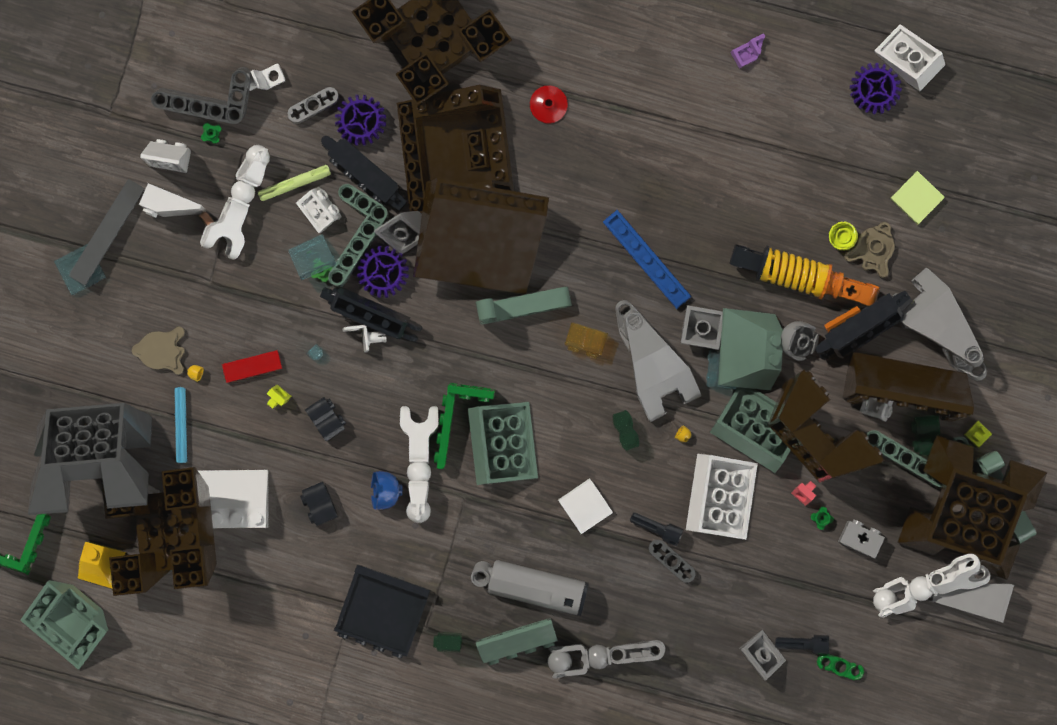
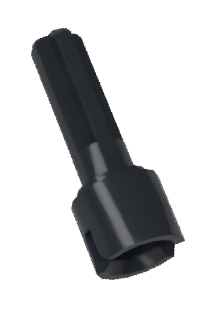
(669, 533)
(818, 644)

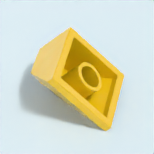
(95, 563)

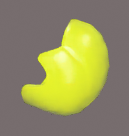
(843, 236)

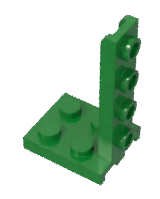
(464, 392)
(29, 555)

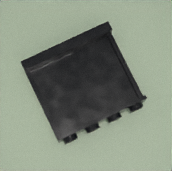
(382, 611)

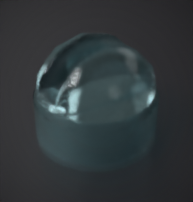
(315, 352)

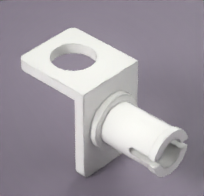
(261, 78)
(368, 337)

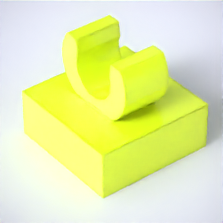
(278, 396)
(978, 434)

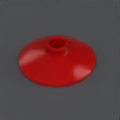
(551, 113)

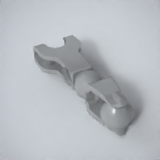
(600, 656)

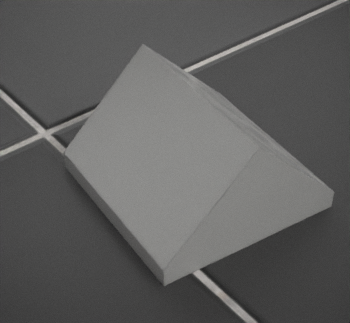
(702, 327)
(762, 655)

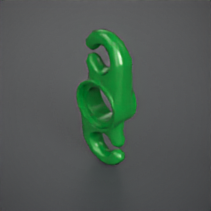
(846, 673)

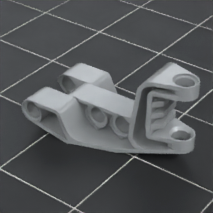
(942, 321)
(655, 364)

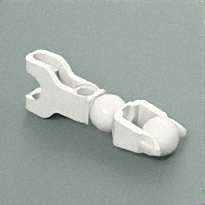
(236, 208)
(419, 470)
(921, 588)

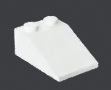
(910, 57)
(166, 156)
(165, 204)

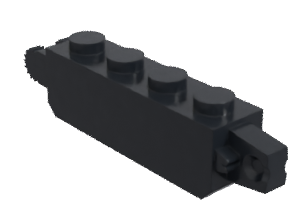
(363, 170)
(370, 313)
(864, 326)

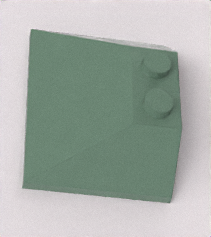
(750, 349)
(66, 621)

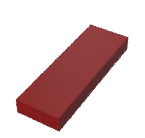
(252, 366)

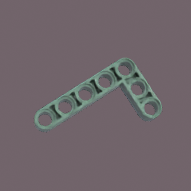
(359, 236)
(494, 311)
(899, 450)
(990, 465)

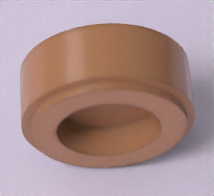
(206, 219)

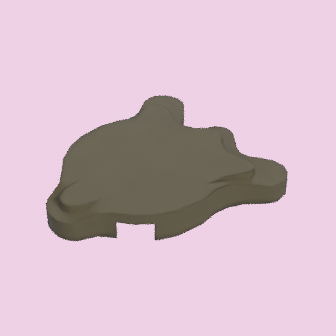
(874, 248)
(160, 350)

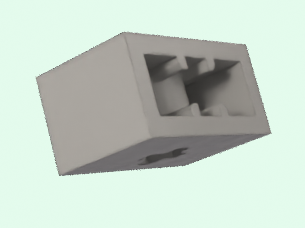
(850, 538)

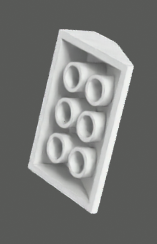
(721, 496)
(238, 498)

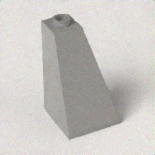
(984, 601)

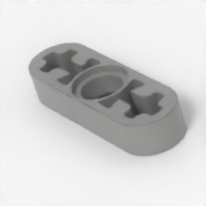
(323, 93)

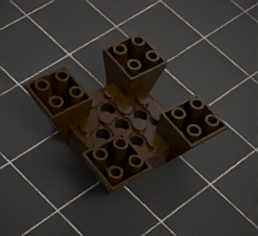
(427, 63)
(805, 439)
(1006, 499)
(171, 535)

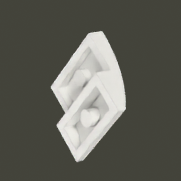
(585, 506)

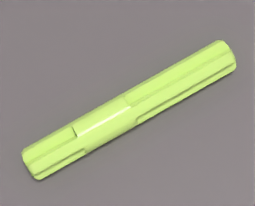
(294, 182)

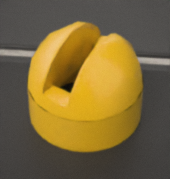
(195, 372)
(683, 434)

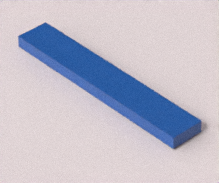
(646, 259)

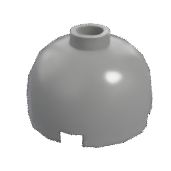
(799, 340)

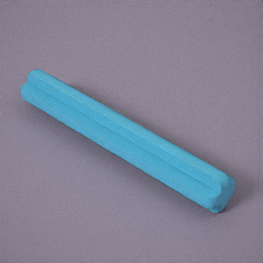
(180, 425)

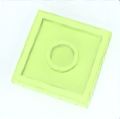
(917, 198)

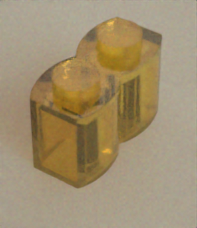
(586, 340)

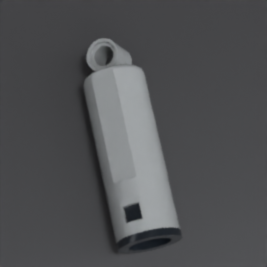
(531, 586)

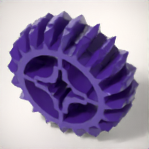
(865, 101)
(353, 105)
(391, 267)

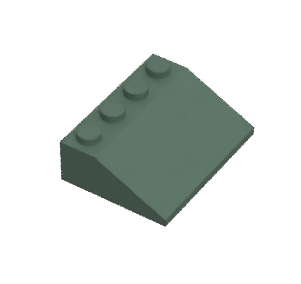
(746, 428)
(502, 443)
(516, 640)

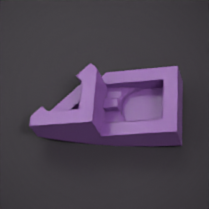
(748, 52)

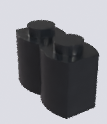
(325, 418)
(319, 503)

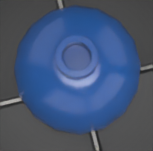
(385, 490)

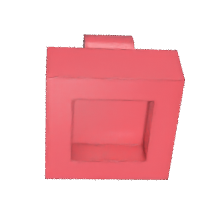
(804, 492)

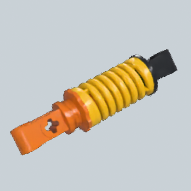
(815, 277)

